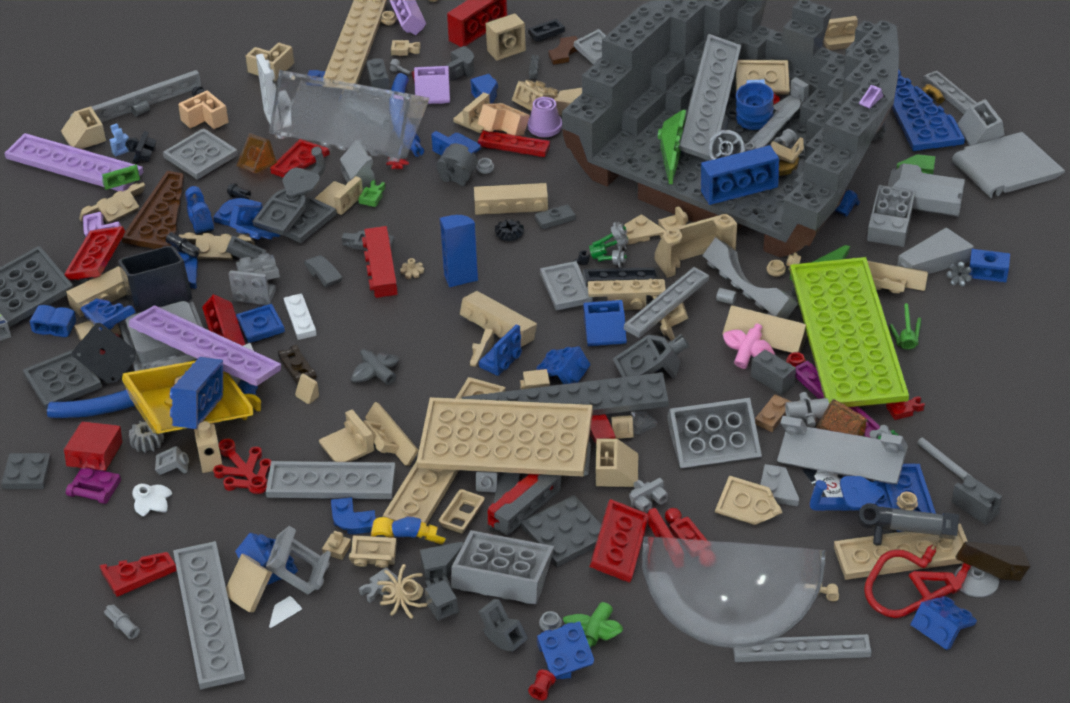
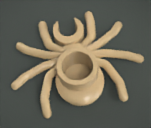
(403, 590)

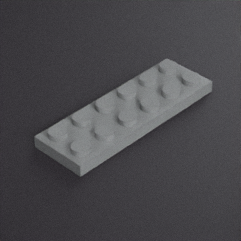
(331, 480)

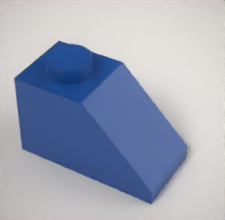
(484, 84)

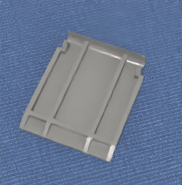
(1006, 164)

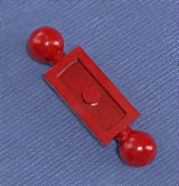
(682, 528)

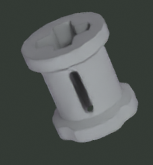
(788, 137)

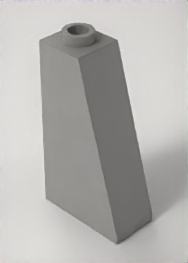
(937, 252)

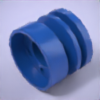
(754, 105)

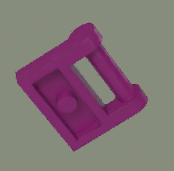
(96, 480)

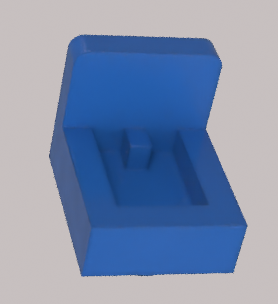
(849, 200)

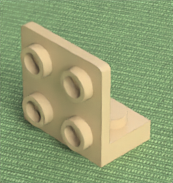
(528, 91)
(340, 195)
(349, 442)

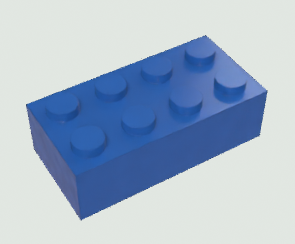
(739, 174)
(197, 392)

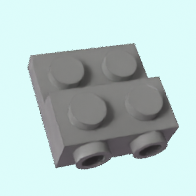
(263, 264)

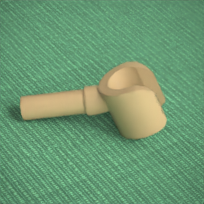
(831, 592)

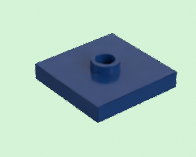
(260, 323)

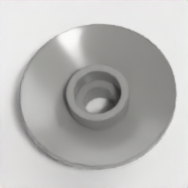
(978, 583)

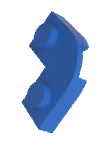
(224, 214)
(348, 520)

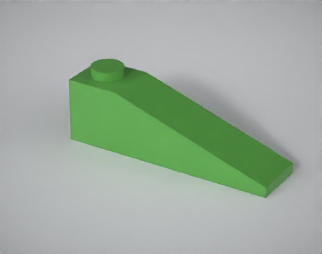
(670, 139)

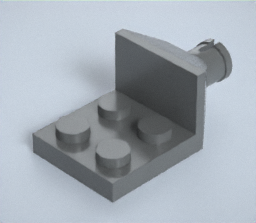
(651, 355)

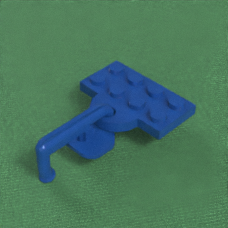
(860, 491)

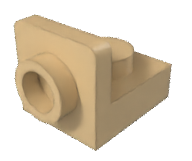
(679, 219)

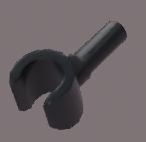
(582, 259)

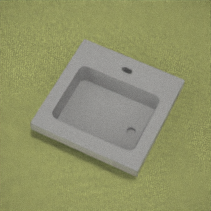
(150, 350)

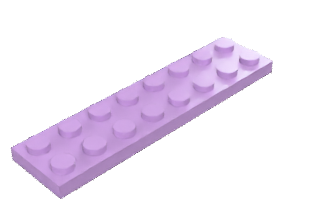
(65, 160)
(203, 343)

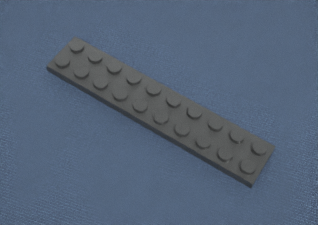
(604, 395)

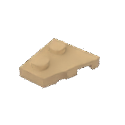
(642, 229)

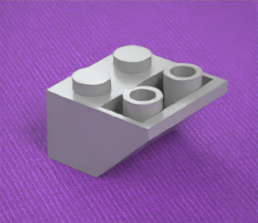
(980, 124)
(357, 163)

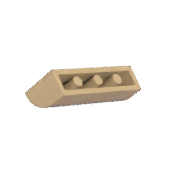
(778, 332)

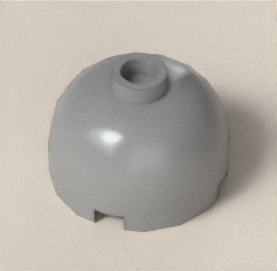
(725, 144)

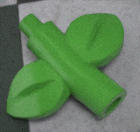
(597, 625)

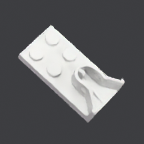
(267, 87)

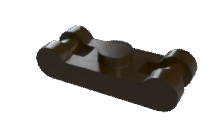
(297, 365)

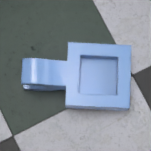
(118, 142)

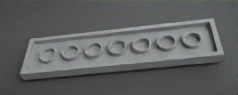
(709, 95)
(208, 615)

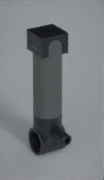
(943, 525)

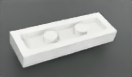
(299, 316)

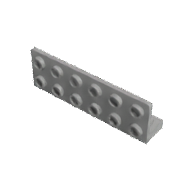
(842, 452)

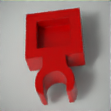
(906, 408)

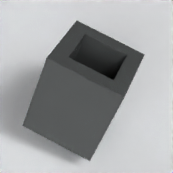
(441, 600)

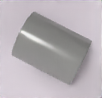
(726, 296)

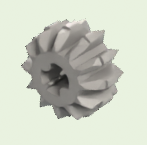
(143, 438)

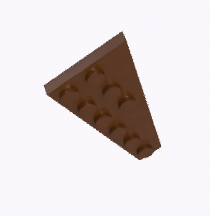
(158, 214)

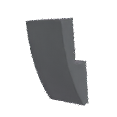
(324, 270)

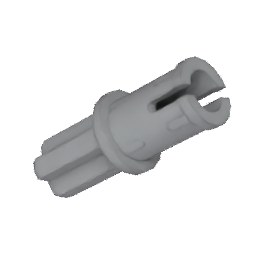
(122, 621)

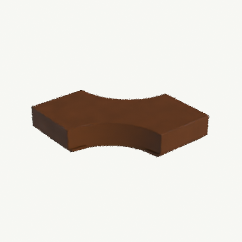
(563, 51)

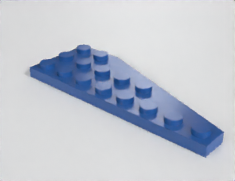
(922, 120)

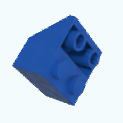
(604, 323)
(259, 549)

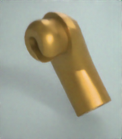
(935, 92)

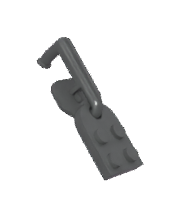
(289, 203)

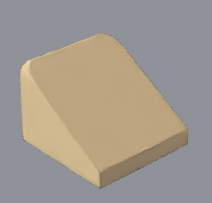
(307, 389)

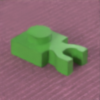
(372, 195)

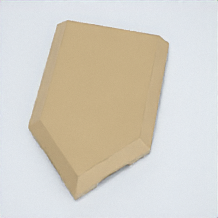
(747, 501)

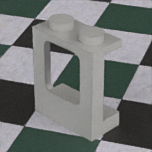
(280, 552)

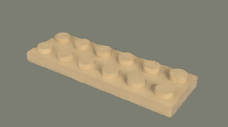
(860, 554)

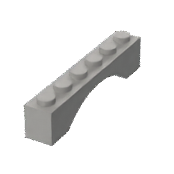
(725, 258)

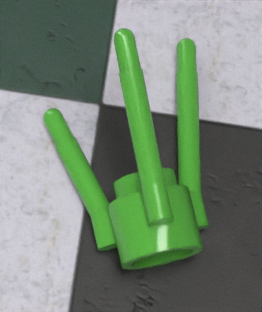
(907, 338)

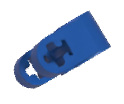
(198, 210)

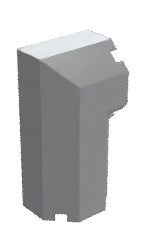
(933, 192)

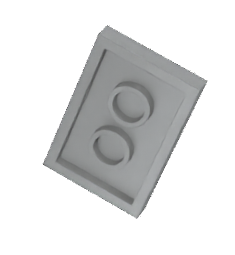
(565, 285)

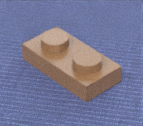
(772, 413)

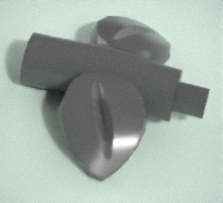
(375, 366)

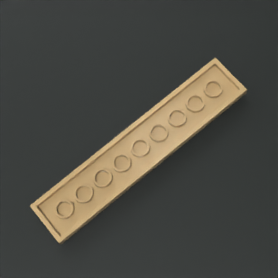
(355, 41)
(424, 486)

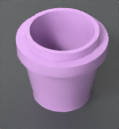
(544, 118)

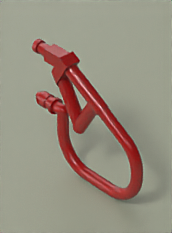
(953, 583)

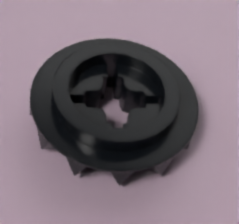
(504, 233)

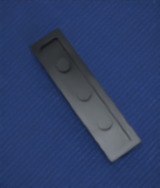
(620, 274)

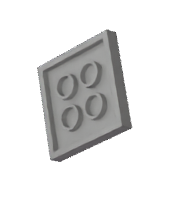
(200, 153)

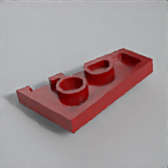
(297, 157)
(132, 575)

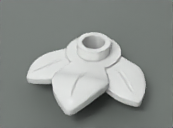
(153, 499)

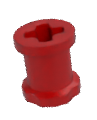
(540, 688)

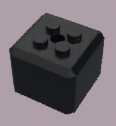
(155, 278)

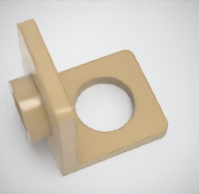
(788, 154)

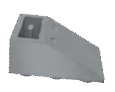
(891, 216)

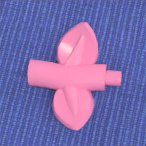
(746, 344)

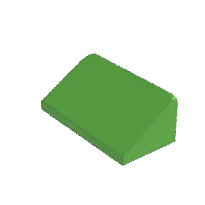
(120, 177)

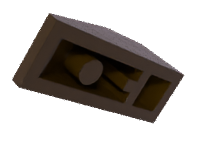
(998, 560)

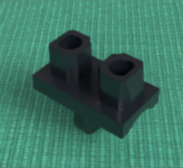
(142, 148)

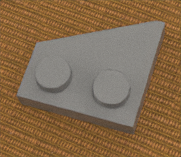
(780, 485)

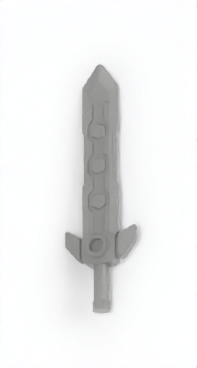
(778, 120)

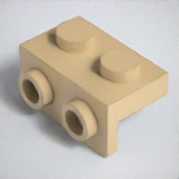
(373, 550)

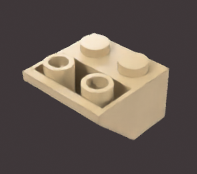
(83, 129)
(615, 464)

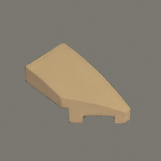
(482, 349)

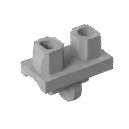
(646, 493)

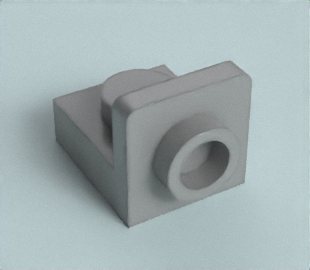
(170, 460)
(486, 481)

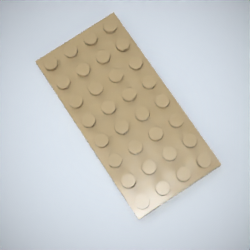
(505, 436)

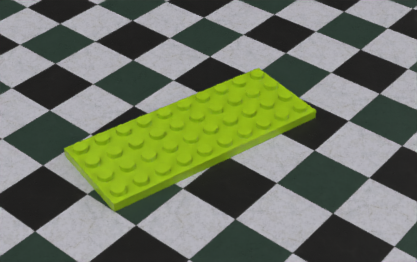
(848, 332)

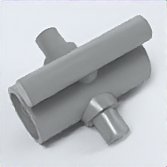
(806, 409)

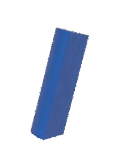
(458, 249)

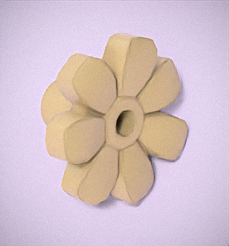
(410, 268)

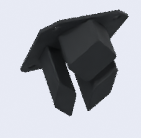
(113, 362)

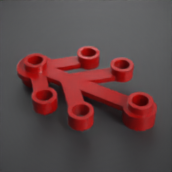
(255, 483)

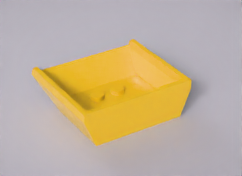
(151, 395)

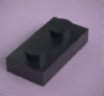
(546, 30)

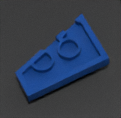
(104, 312)

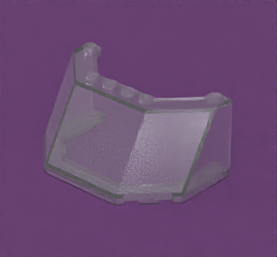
(346, 112)

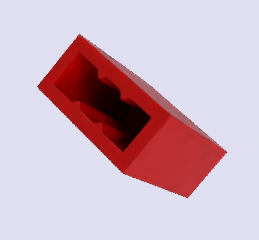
(93, 446)

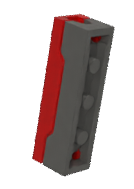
(522, 501)

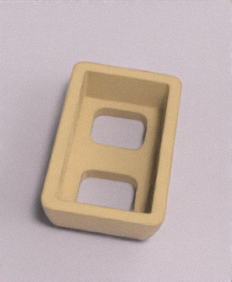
(453, 510)

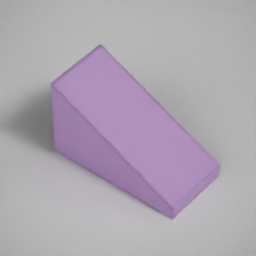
(871, 96)

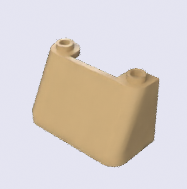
(693, 241)

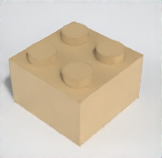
(505, 36)

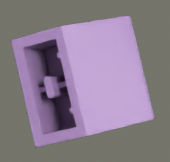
(433, 83)

